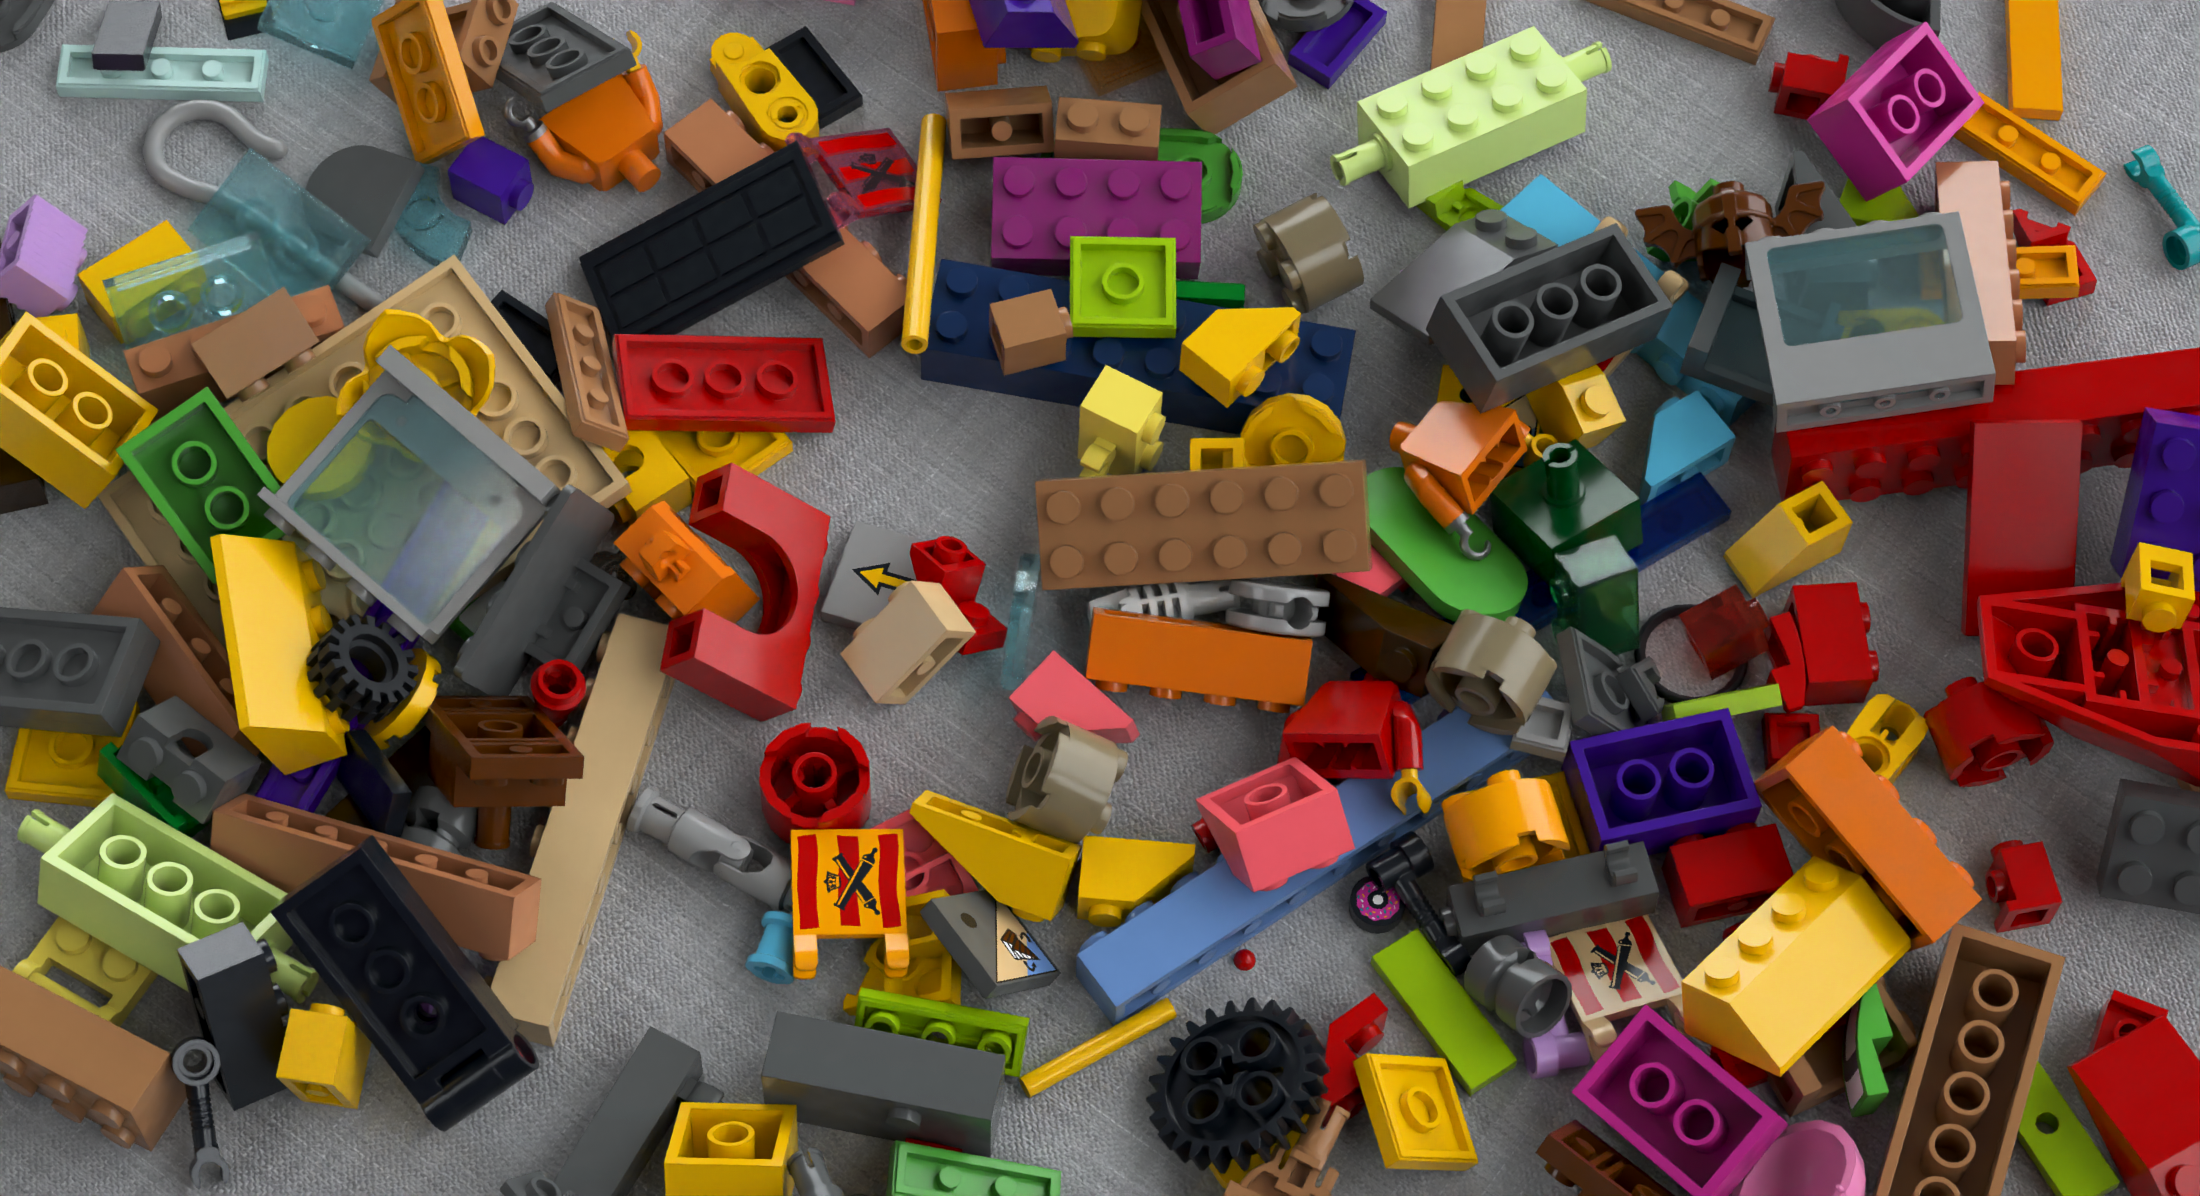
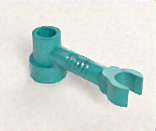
(2180, 244)

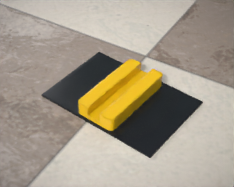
(241, 17)

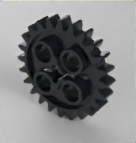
(1238, 1085)

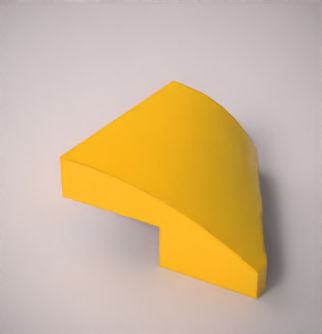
(931, 968)

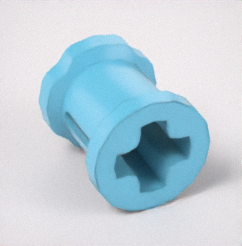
(775, 951)

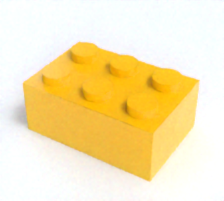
(64, 411)

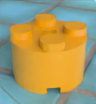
(1504, 826)

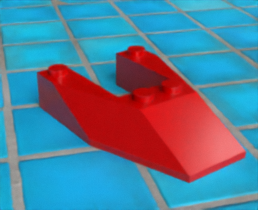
(2097, 672)

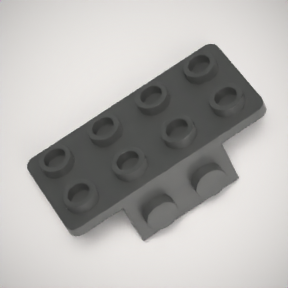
(551, 601)

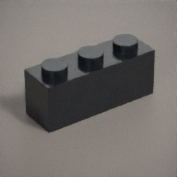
(238, 1010)

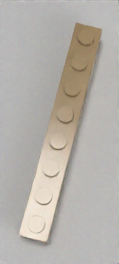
(585, 835)

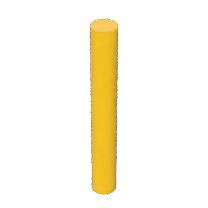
(1097, 1047)

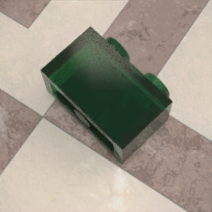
(1598, 594)

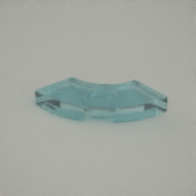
(429, 225)
(1021, 621)

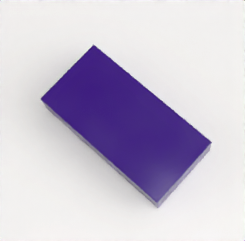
(1329, 51)

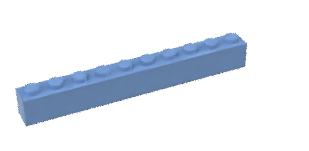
(1218, 913)

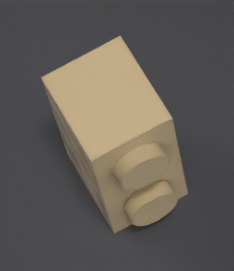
(907, 642)

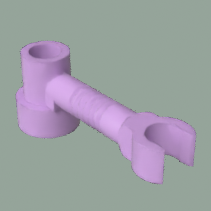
(1557, 1047)

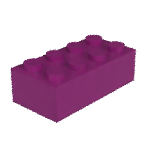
(1050, 199)

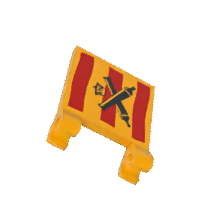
(848, 889)

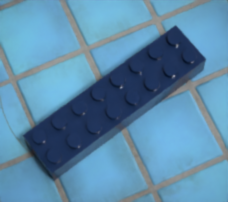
(965, 356)

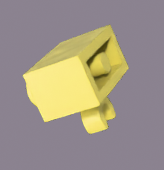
(1119, 426)

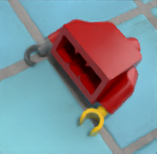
(1359, 734)

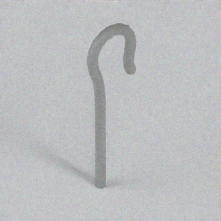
(203, 191)

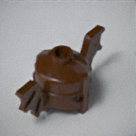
(1728, 222)

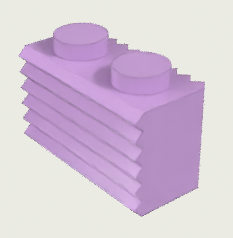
(41, 258)

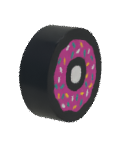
(1375, 910)

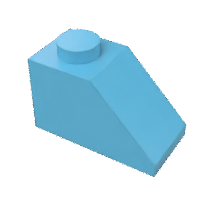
(1682, 442)

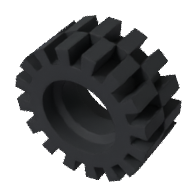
(348, 687)

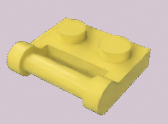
(92, 964)

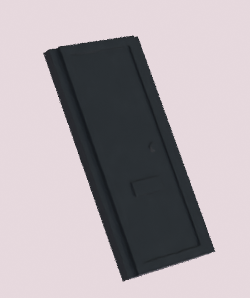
(713, 248)

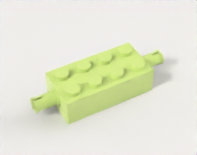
(1472, 116)
(154, 890)

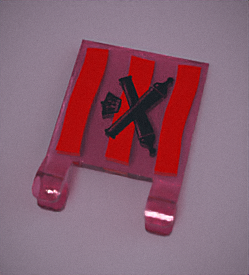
(867, 169)

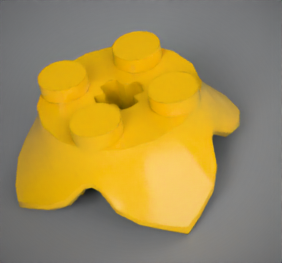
(456, 364)

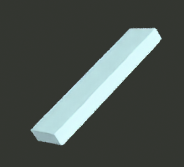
(169, 75)

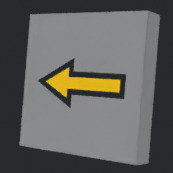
(867, 574)

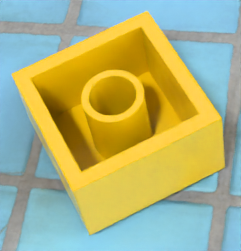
(731, 1150)

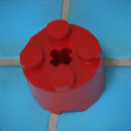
(1983, 733)
(820, 758)

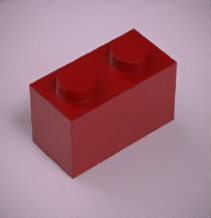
(1834, 642)
(1725, 872)

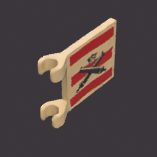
(1616, 973)

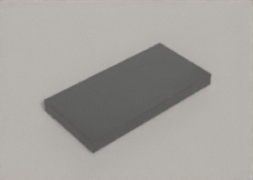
(559, 57)

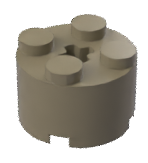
(1308, 253)
(1491, 671)
(1065, 781)

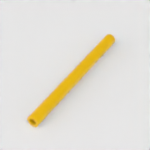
(924, 234)

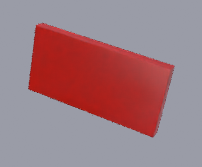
(723, 383)
(2020, 509)

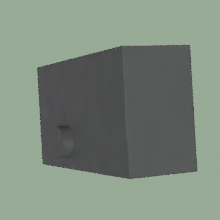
(1548, 317)
(884, 1083)

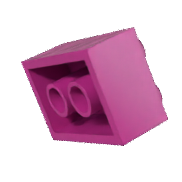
(1896, 111)
(1679, 1107)

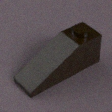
(1381, 633)

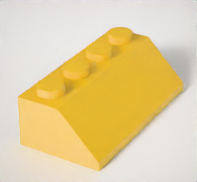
(270, 626)
(1793, 967)

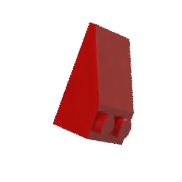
(2146, 1107)

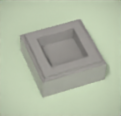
(1546, 730)

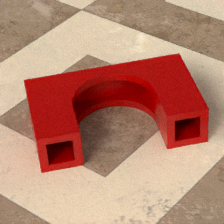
(786, 550)

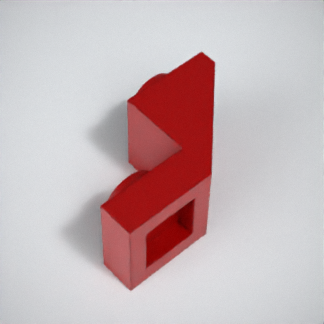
(960, 574)
(1353, 1031)

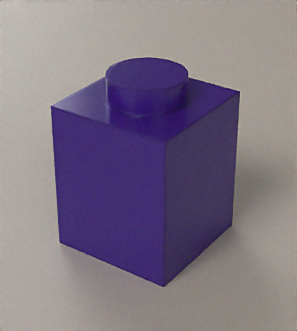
(491, 179)

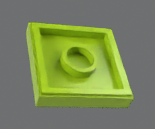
(1123, 287)

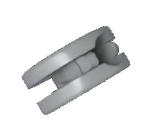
(1278, 607)

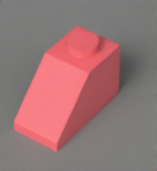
(1063, 692)

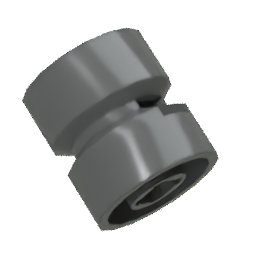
(437, 823)
(1518, 986)

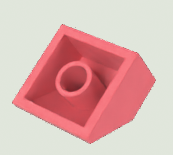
(1277, 824)

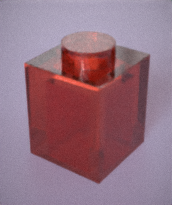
(1726, 631)

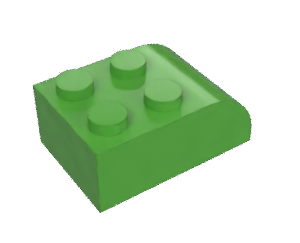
(202, 476)

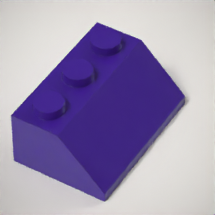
(1024, 23)

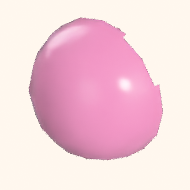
(1807, 1161)

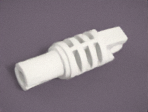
(1171, 599)

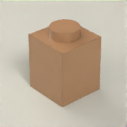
(1029, 331)

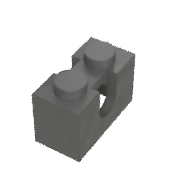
(197, 782)

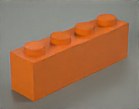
(1197, 658)

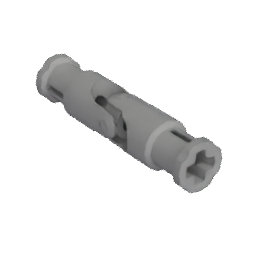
(714, 848)

